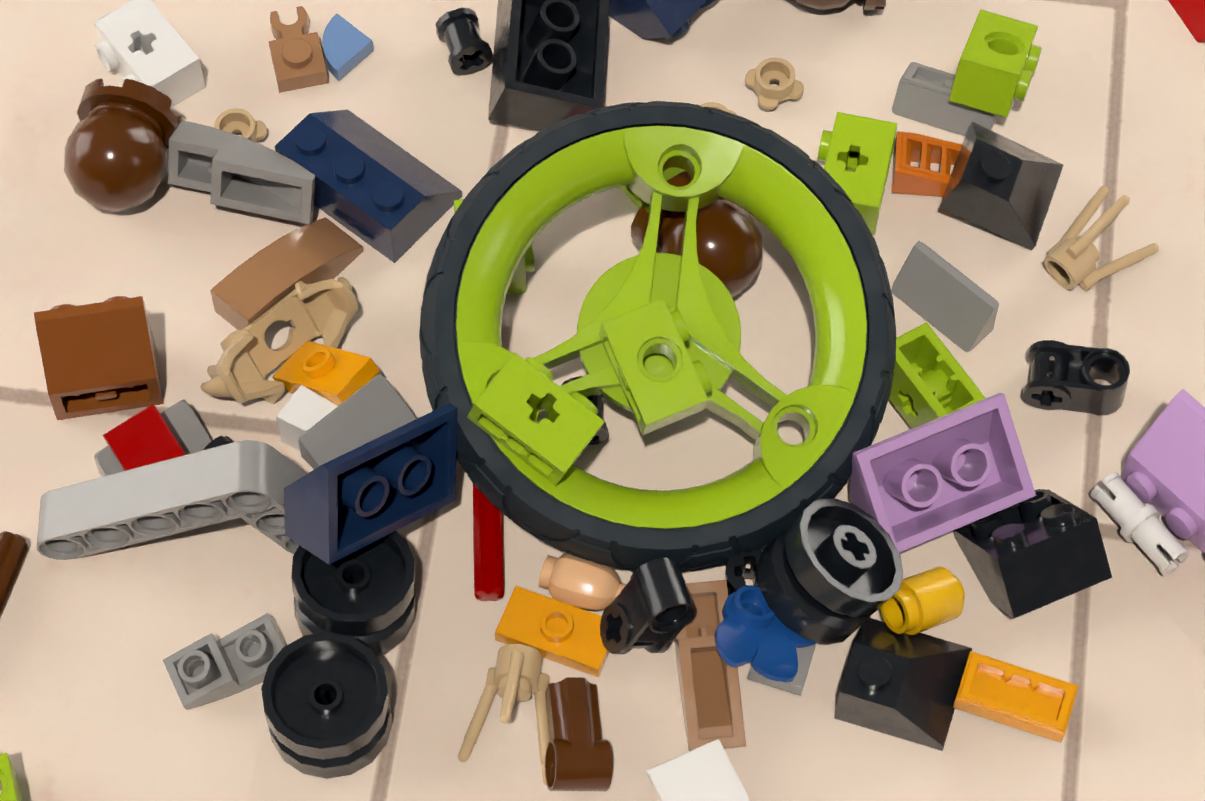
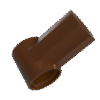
(576, 753)

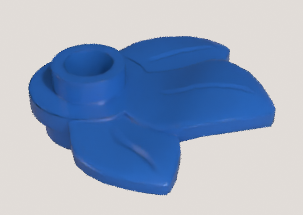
(757, 636)

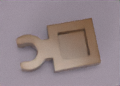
(296, 54)

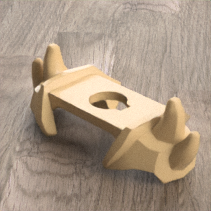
(246, 359)

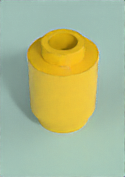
(924, 602)

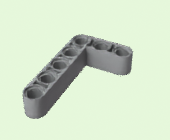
(168, 499)

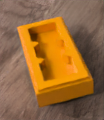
(326, 371)
(554, 629)
(1015, 696)

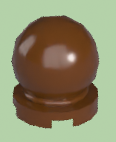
(119, 144)
(725, 238)

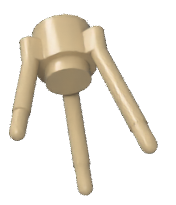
(1075, 259)
(514, 680)

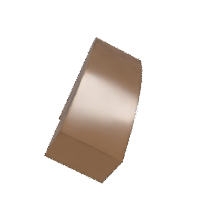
(304, 255)
(706, 681)

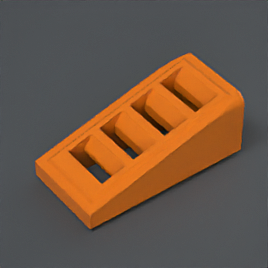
(924, 149)

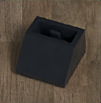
(1035, 552)

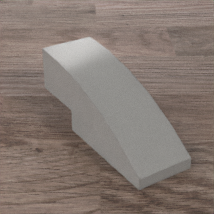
(240, 173)

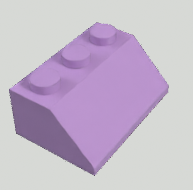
(1170, 468)
(942, 473)

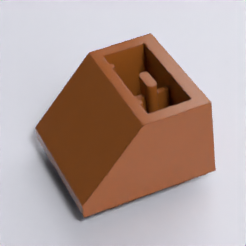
(99, 357)

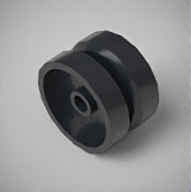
(829, 571)
(359, 595)
(327, 704)

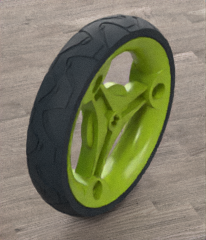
(724, 159)

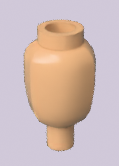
(580, 582)

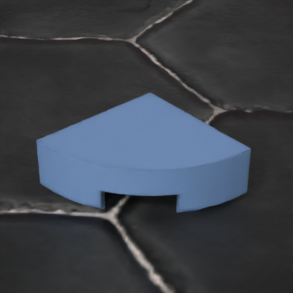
(344, 46)

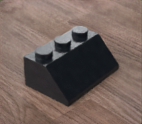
(548, 60)

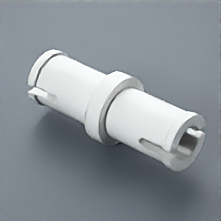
(1140, 523)

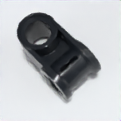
(1073, 378)
(648, 609)

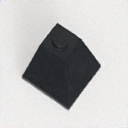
(1001, 186)
(902, 684)

